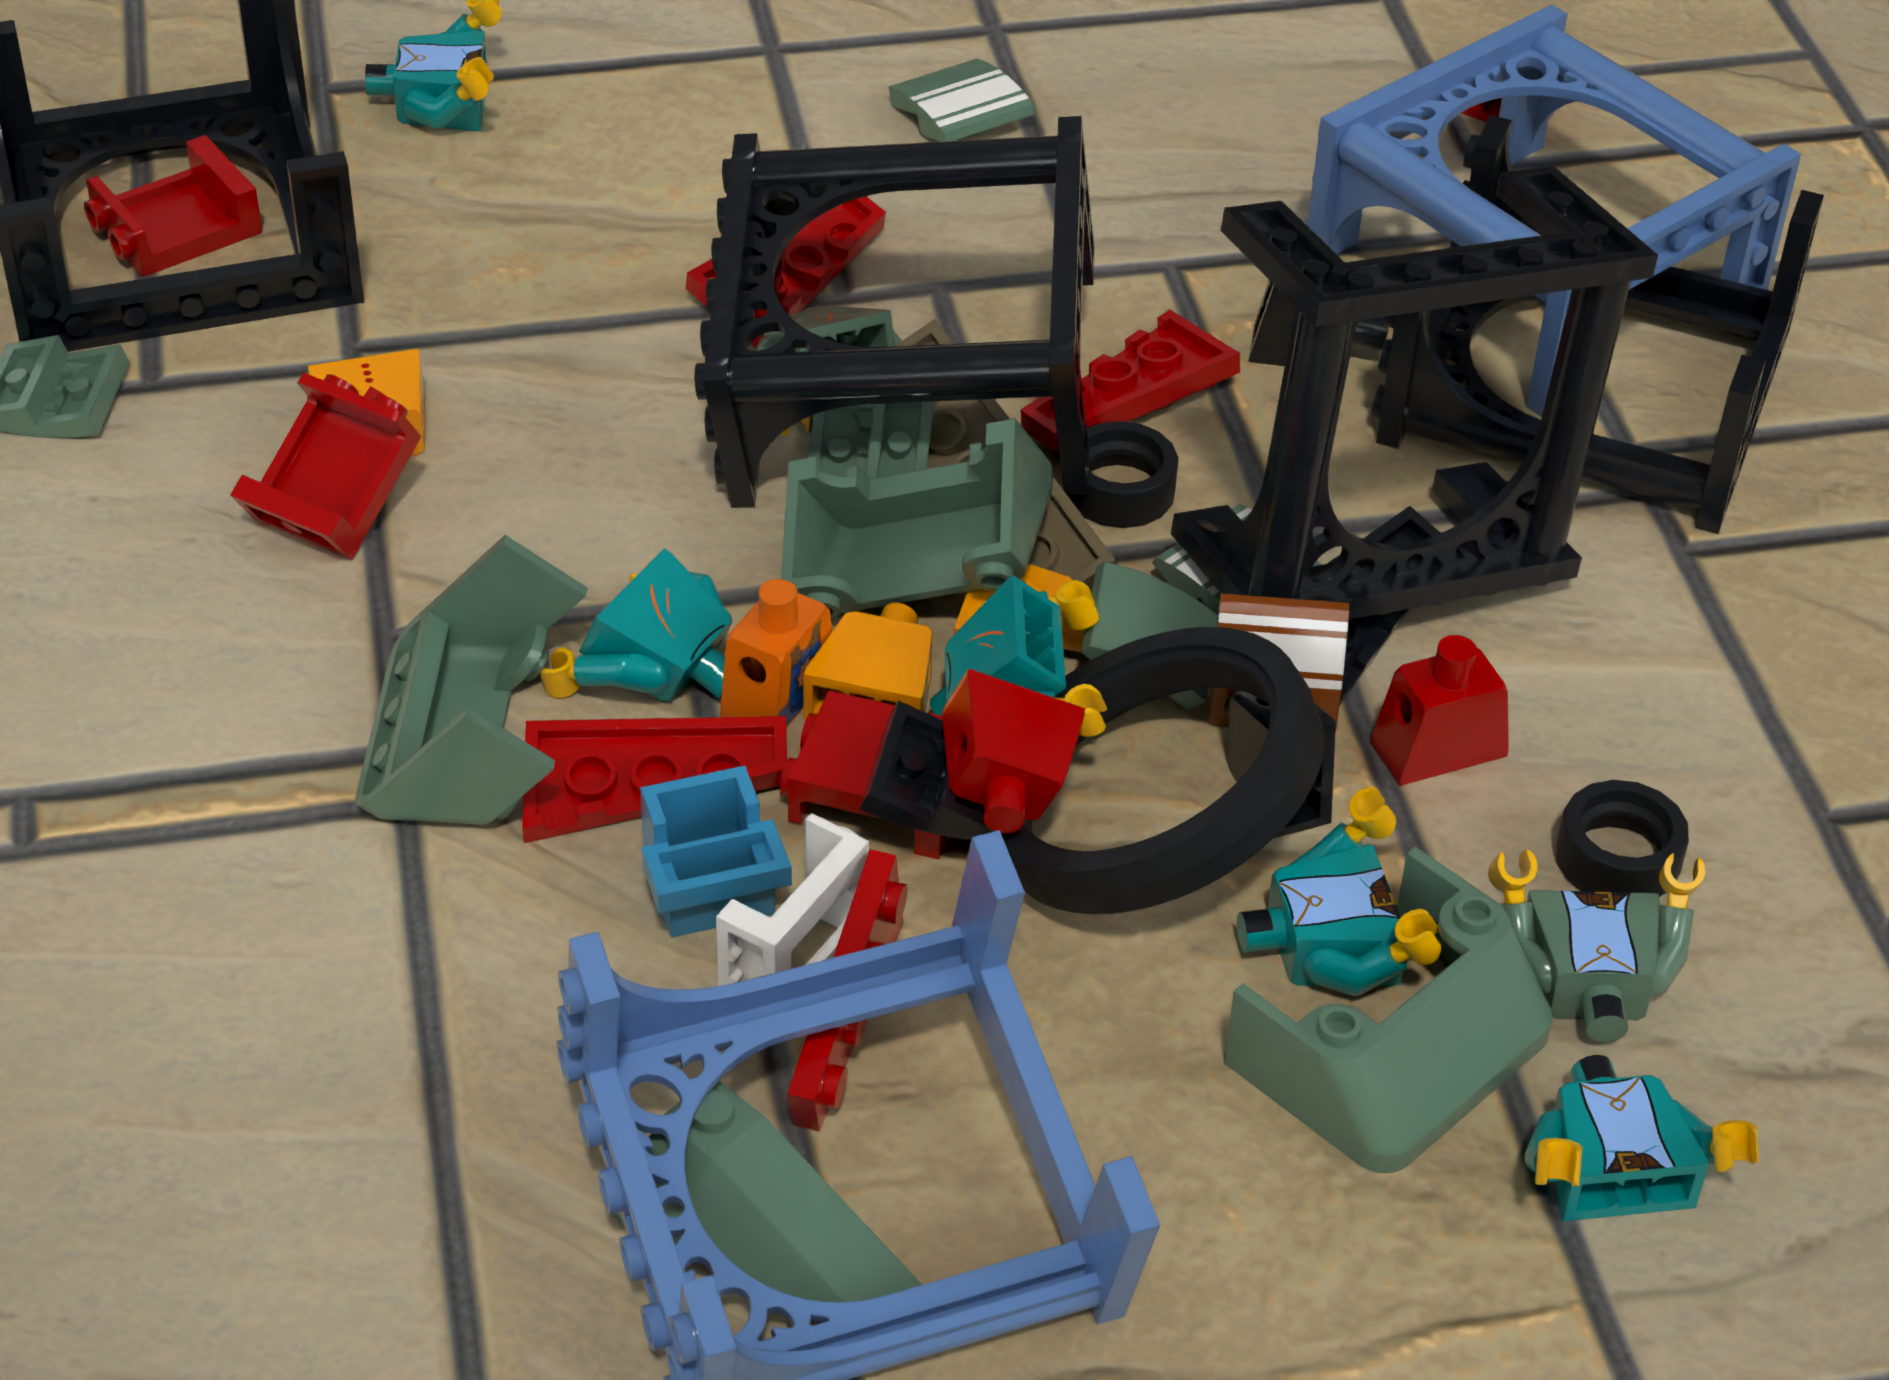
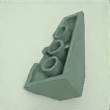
(775, 1209)

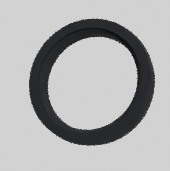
(1227, 829)

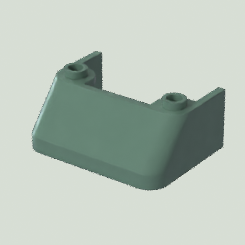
(447, 691)
(1404, 1082)

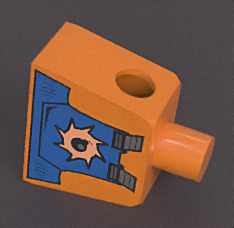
(771, 652)

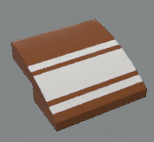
(1305, 630)

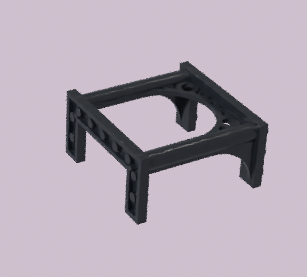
(236, 118)
(779, 193)
(1428, 403)
(1509, 529)

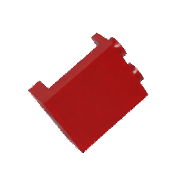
(178, 214)
(332, 466)
(838, 759)

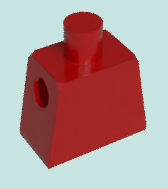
(1442, 714)
(1007, 747)

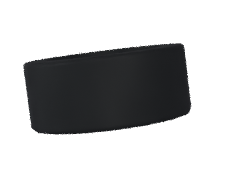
(1133, 502)
(1624, 806)

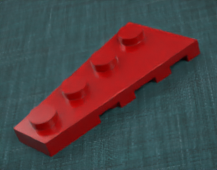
(812, 255)
(1143, 377)
(608, 761)
(870, 922)

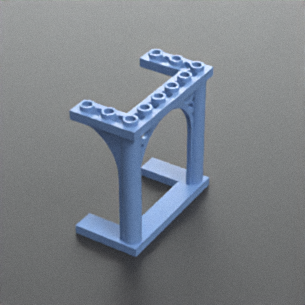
(1536, 73)
(635, 1032)

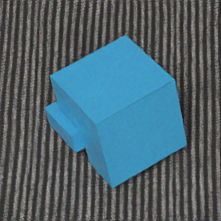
(709, 848)

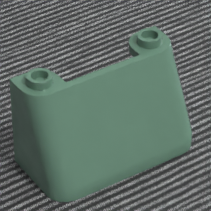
(916, 531)

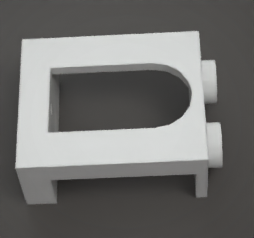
(761, 945)

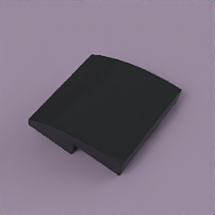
(912, 781)

